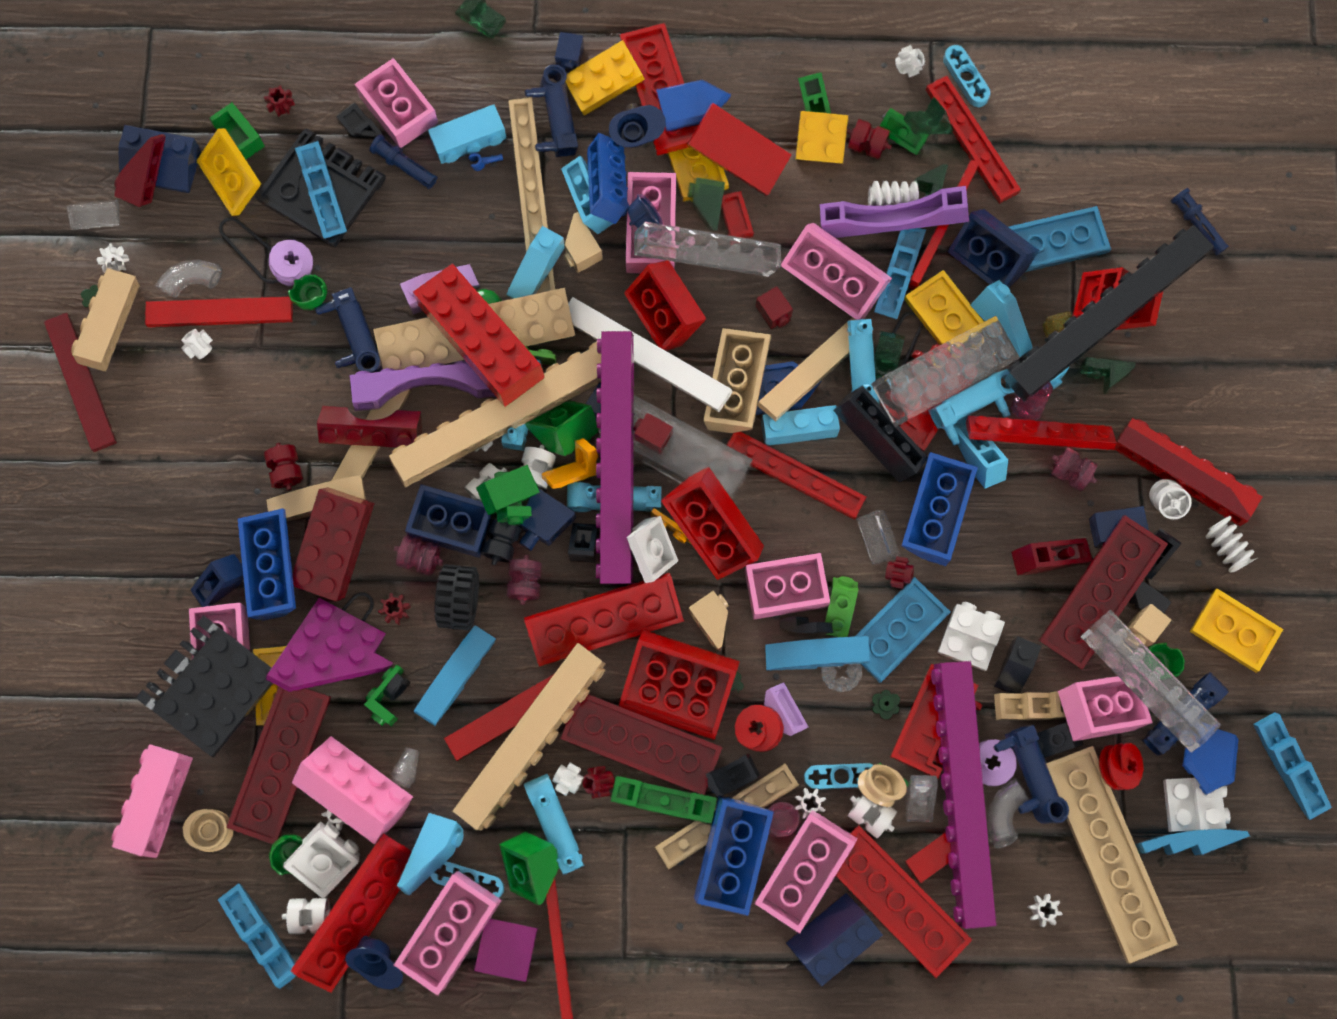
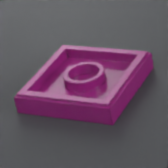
(506, 950)

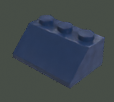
(177, 160)
(992, 249)
(449, 521)
(834, 939)

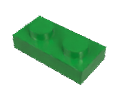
(902, 133)

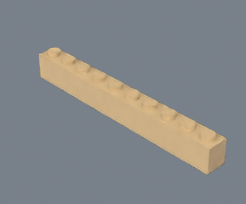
(493, 420)

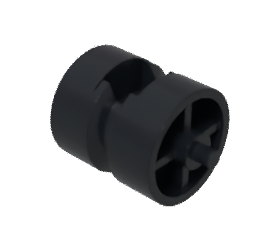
(499, 545)

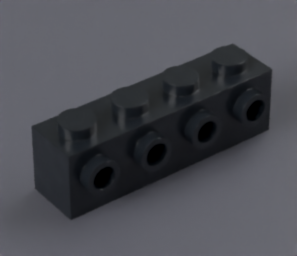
(877, 432)

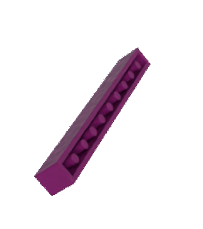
(616, 456)
(964, 795)

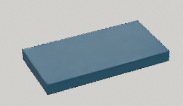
(1065, 237)
(901, 628)

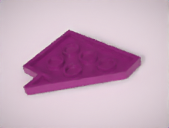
(328, 650)

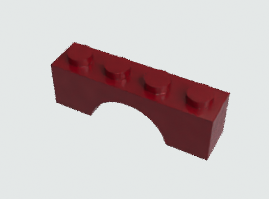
(339, 426)

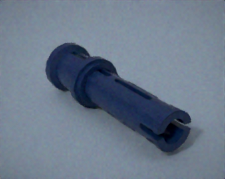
(394, 156)
(1196, 210)

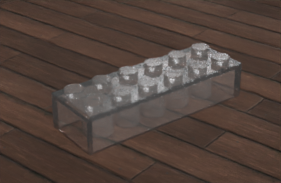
(945, 371)
(690, 452)

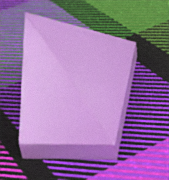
(782, 702)

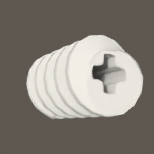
(892, 195)
(1230, 545)

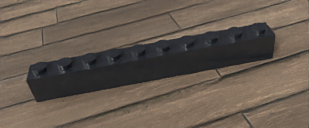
(1107, 314)

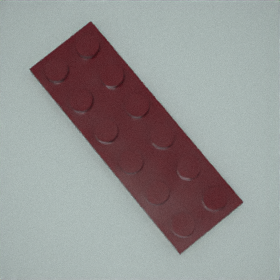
(1103, 587)
(642, 743)
(282, 746)

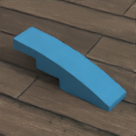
(321, 190)
(900, 271)
(817, 653)
(454, 675)
(1292, 766)
(1199, 840)
(258, 935)

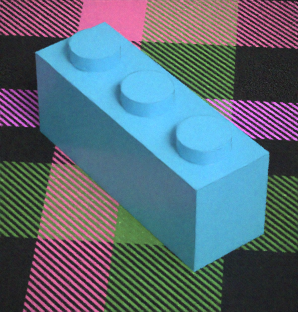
(467, 134)
(800, 426)

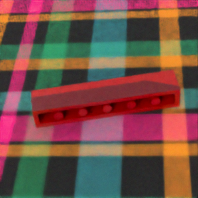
(1195, 475)

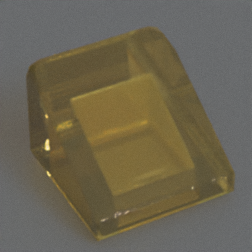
(1055, 322)

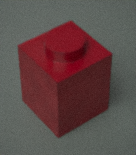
(774, 308)
(652, 433)

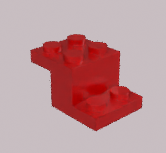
(1096, 282)

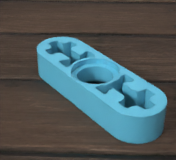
(966, 65)
(821, 770)
(450, 867)

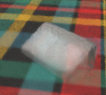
(93, 214)
(878, 537)

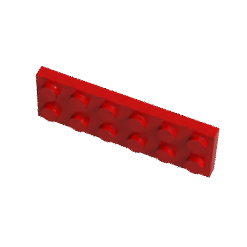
(659, 67)
(604, 619)
(901, 905)
(354, 914)

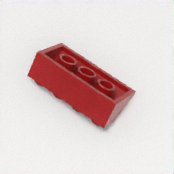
(713, 524)

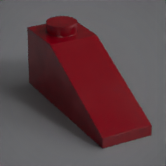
(139, 176)
(1051, 556)

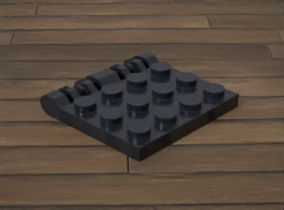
(289, 196)
(212, 689)

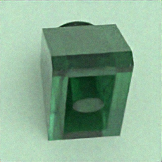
(707, 200)

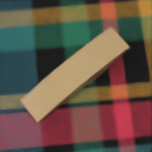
(300, 502)
(1029, 706)

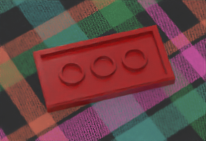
(739, 149)

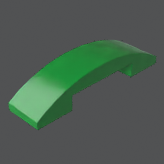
(664, 800)

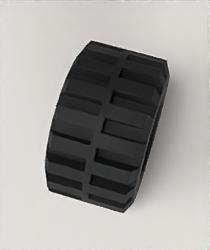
(456, 597)

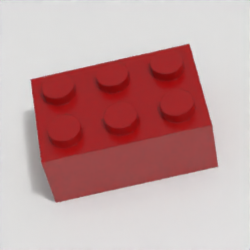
(664, 305)

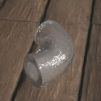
(188, 273)
(1002, 811)

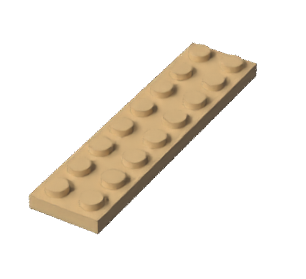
(421, 344)
(1111, 857)

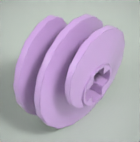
(281, 267)
(1000, 774)

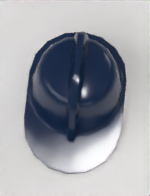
(637, 126)
(641, 211)
(374, 963)

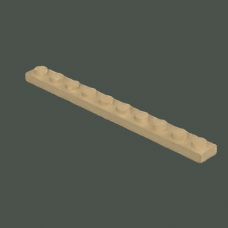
(529, 175)

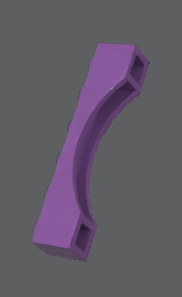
(937, 209)
(376, 388)

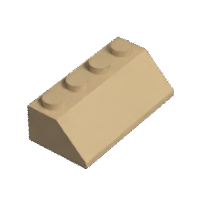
(741, 368)

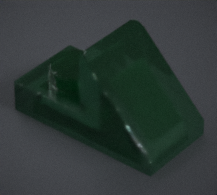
(481, 17)
(931, 121)
(932, 180)
(887, 353)
(1112, 370)

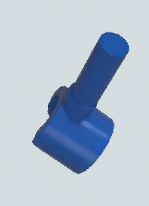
(482, 161)

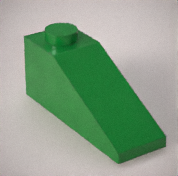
(814, 93)

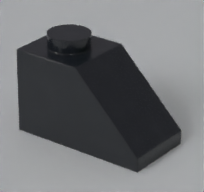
(1017, 665)

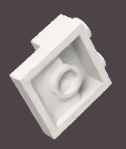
(652, 548)
(971, 635)
(1190, 808)
(323, 859)

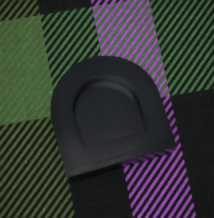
(396, 687)

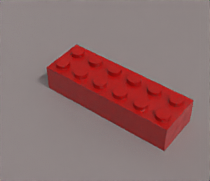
(479, 335)

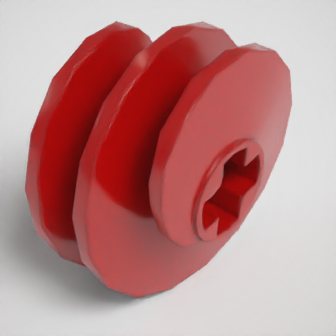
(747, 724)
(1121, 766)

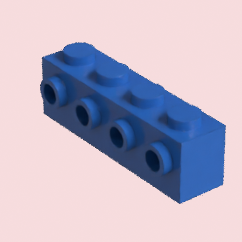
(607, 179)

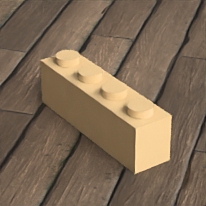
(105, 320)

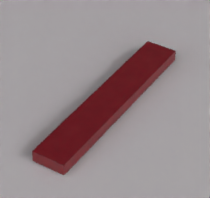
(80, 384)

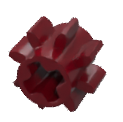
(279, 100)
(899, 572)
(392, 601)
(598, 782)

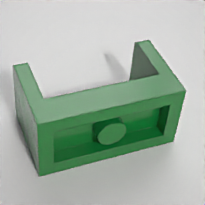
(239, 130)
(507, 489)

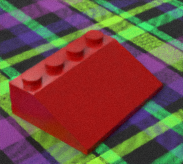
(678, 684)

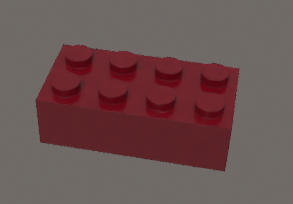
(331, 543)

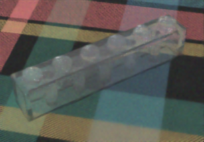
(707, 249)
(1151, 681)

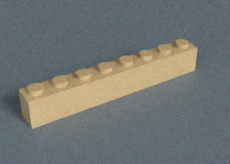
(529, 738)

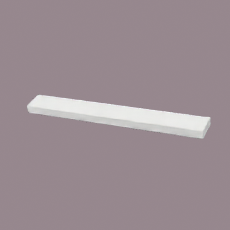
(654, 358)

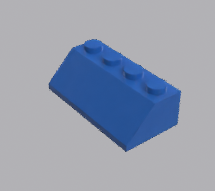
(939, 508)
(266, 565)
(733, 855)

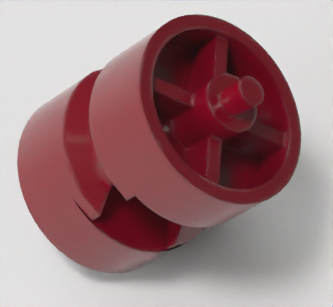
(868, 139)
(284, 471)

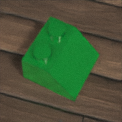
(563, 426)
(529, 866)

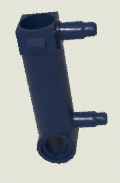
(558, 111)
(355, 329)
(1207, 692)
(1036, 775)

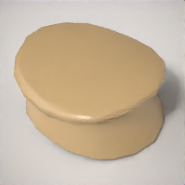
(882, 785)
(207, 830)

